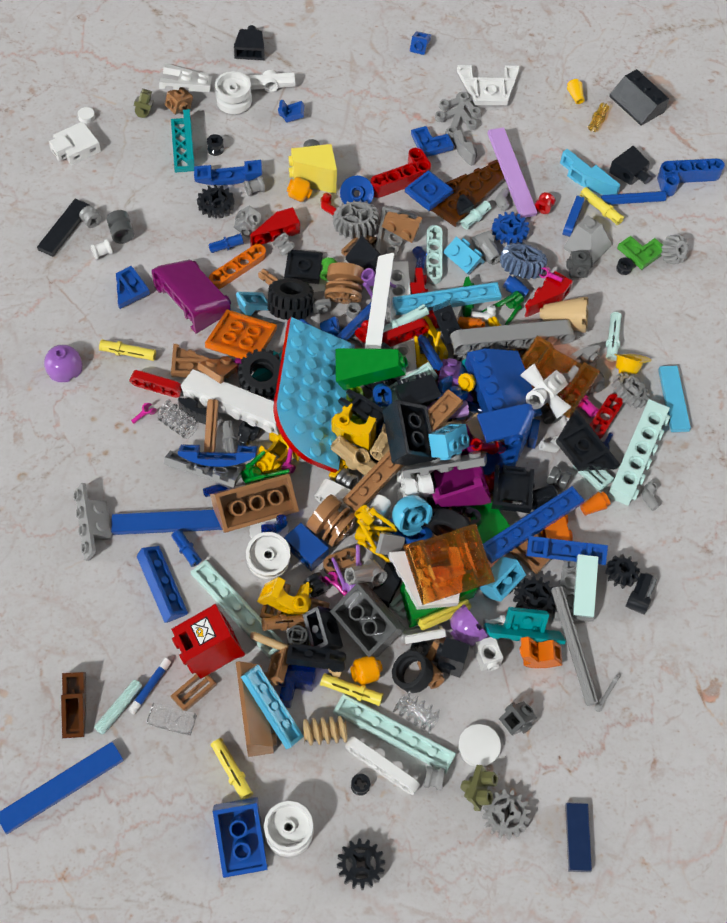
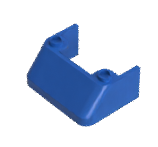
(513, 427)

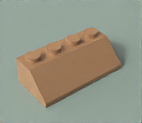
(254, 502)
(256, 726)

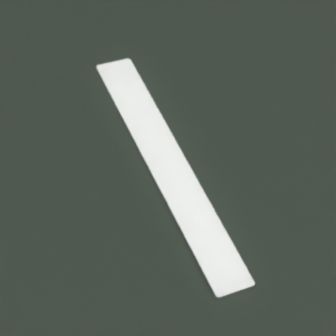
(379, 301)

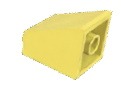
(314, 165)

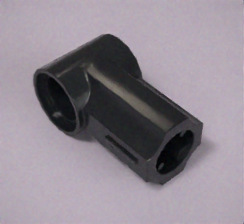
(640, 596)

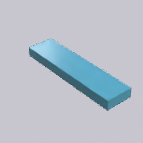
(674, 398)
(272, 706)

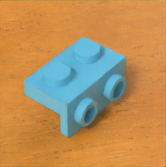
(462, 255)

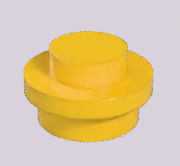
(467, 382)

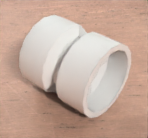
(418, 486)

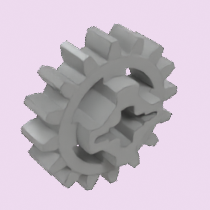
(630, 390)
(514, 816)

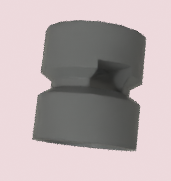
(120, 226)

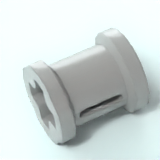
(254, 186)

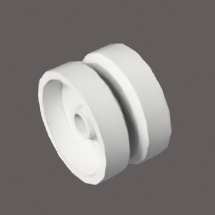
(233, 92)
(269, 544)
(290, 815)

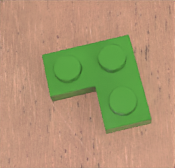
(639, 254)

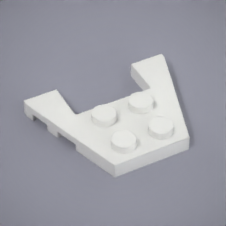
(187, 78)
(489, 90)
(403, 570)

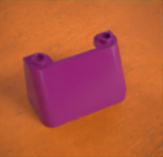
(191, 292)
(461, 486)

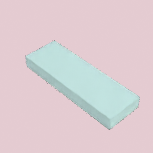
(585, 586)

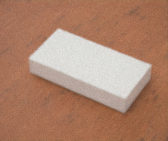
(418, 635)

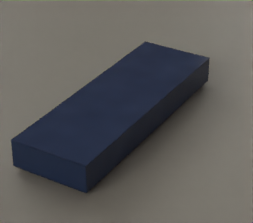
(578, 837)

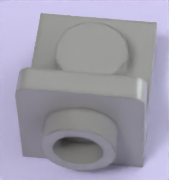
(320, 303)

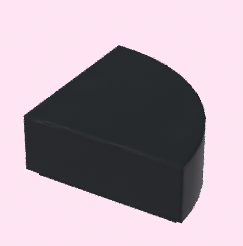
(463, 205)

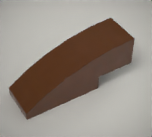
(73, 704)

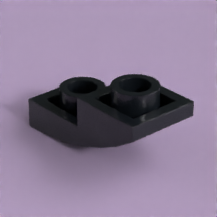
(191, 407)

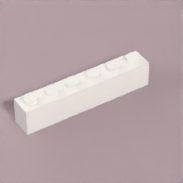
(232, 400)

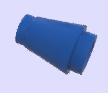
(514, 284)

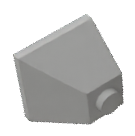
(589, 237)

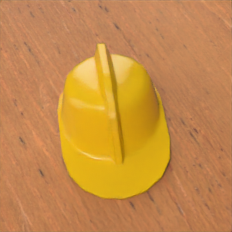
(630, 363)

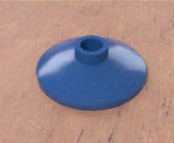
(353, 184)

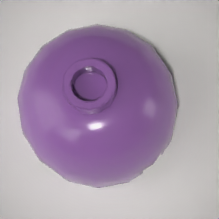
(63, 363)
(466, 627)

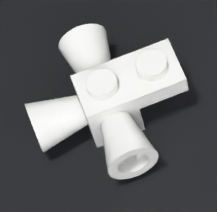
(546, 390)

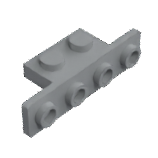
(93, 520)

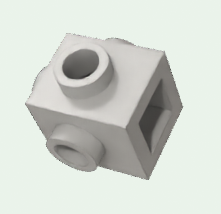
(247, 220)

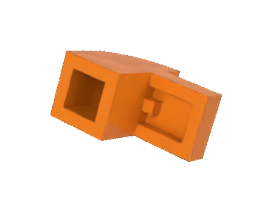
(540, 654)

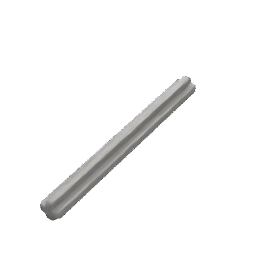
(574, 646)

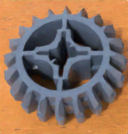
(523, 260)

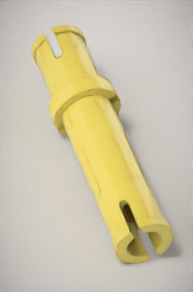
(606, 210)
(128, 350)
(352, 689)
(243, 790)

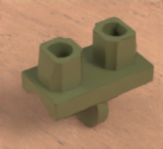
(143, 103)
(477, 785)

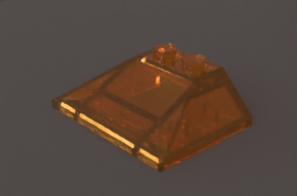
(549, 360)
(449, 564)

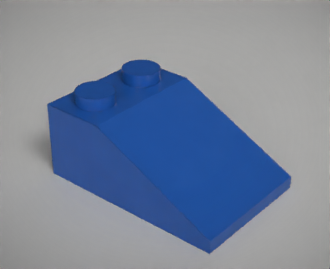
(240, 837)

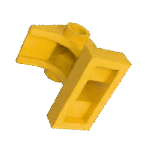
(358, 434)
(268, 462)
(275, 596)

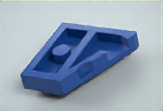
(130, 287)

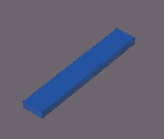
(164, 522)
(532, 524)
(59, 787)

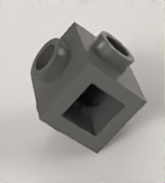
(579, 264)
(518, 718)

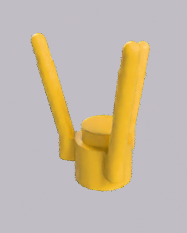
(420, 357)
(365, 517)
(362, 539)

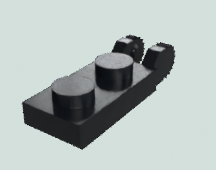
(363, 407)
(316, 657)

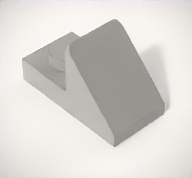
(389, 543)

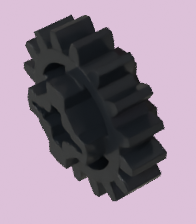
(215, 201)
(525, 595)
(353, 857)

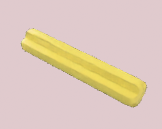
(441, 615)

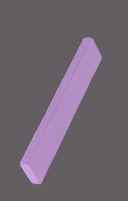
(512, 172)

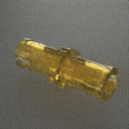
(598, 117)

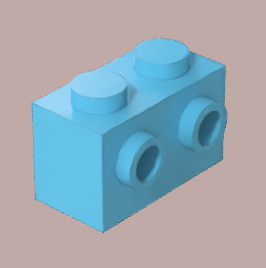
(448, 441)
(507, 575)

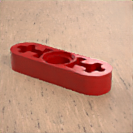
(405, 332)
(156, 383)
(605, 408)

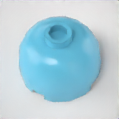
(411, 514)

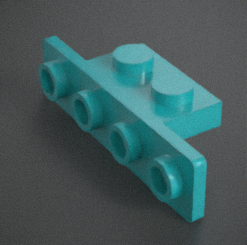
(524, 623)

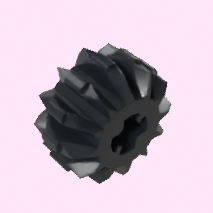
(624, 578)

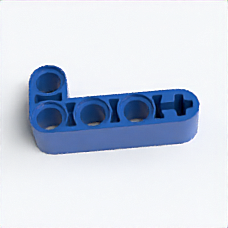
(686, 171)

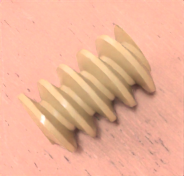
(325, 730)

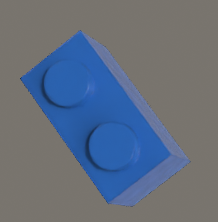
(307, 546)

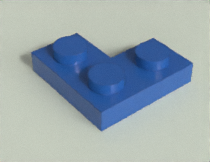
(430, 145)

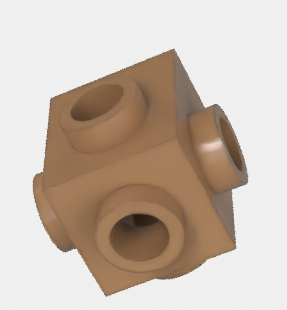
(178, 100)

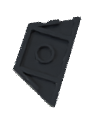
(584, 446)

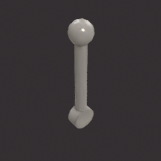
(598, 707)

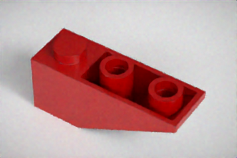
(279, 223)
(551, 292)

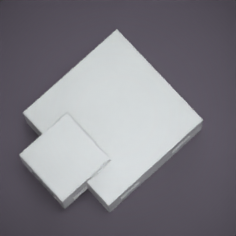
(74, 144)

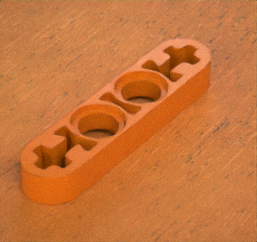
(237, 266)

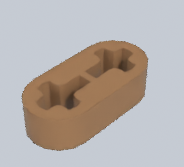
(341, 558)

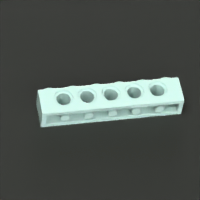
(620, 490)

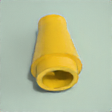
(576, 90)

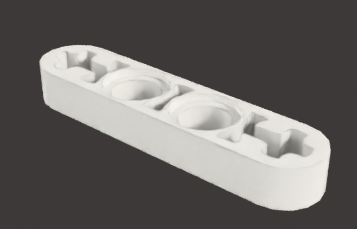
(382, 765)

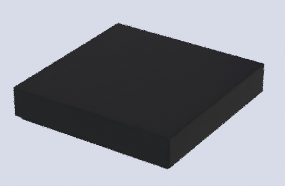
(304, 266)

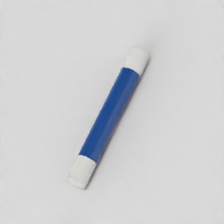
(149, 686)

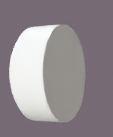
(86, 115)

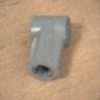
(485, 243)
(366, 573)

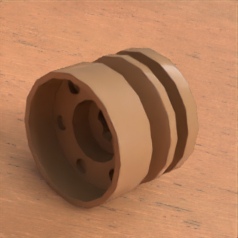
(344, 283)
(329, 518)

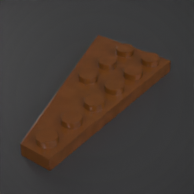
(474, 186)

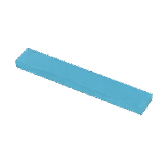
(457, 296)

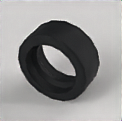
(446, 521)
(402, 664)

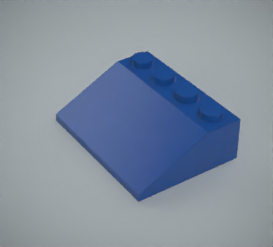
(498, 379)

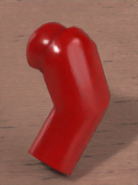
(326, 204)

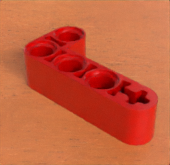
(401, 177)

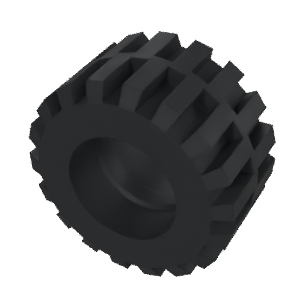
(290, 298)
(255, 361)

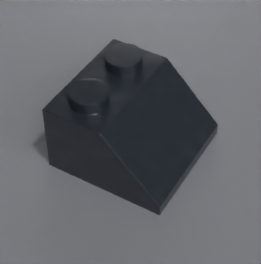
(417, 390)

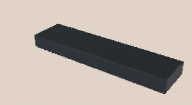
(62, 228)

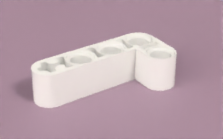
(380, 503)

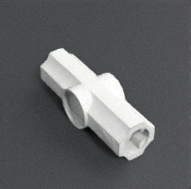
(271, 81)

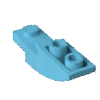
(593, 178)

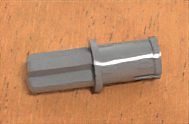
(229, 438)

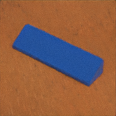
(161, 583)

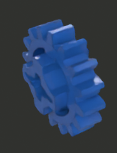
(510, 228)

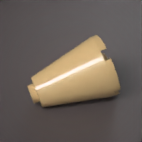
(573, 310)

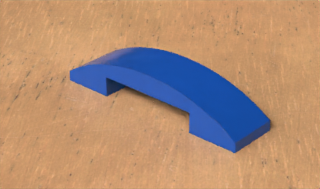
(228, 176)
(217, 459)
(564, 549)

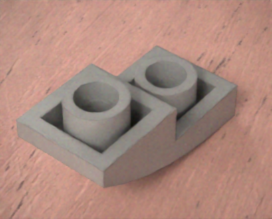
(464, 148)
(587, 354)

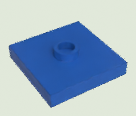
(428, 190)

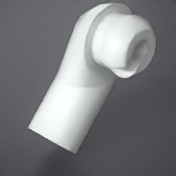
(490, 312)
(549, 446)

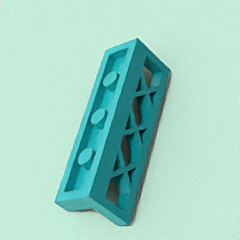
(188, 141)

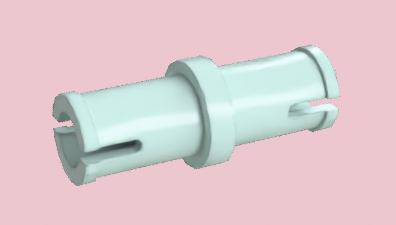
(475, 215)

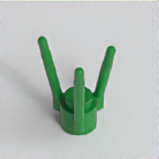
(512, 302)
(253, 473)

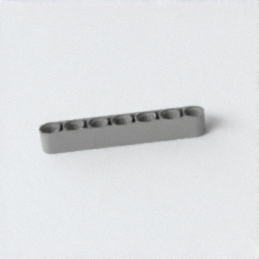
(511, 336)

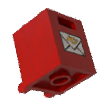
(206, 642)

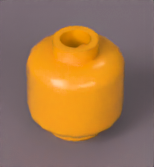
(299, 189)
(366, 670)

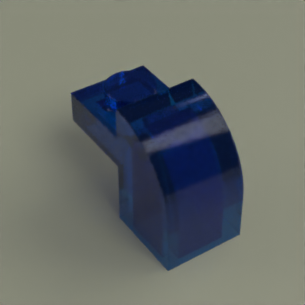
(296, 678)

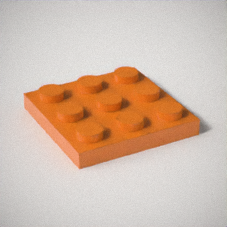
(240, 334)

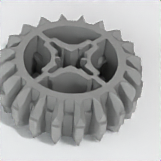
(356, 219)

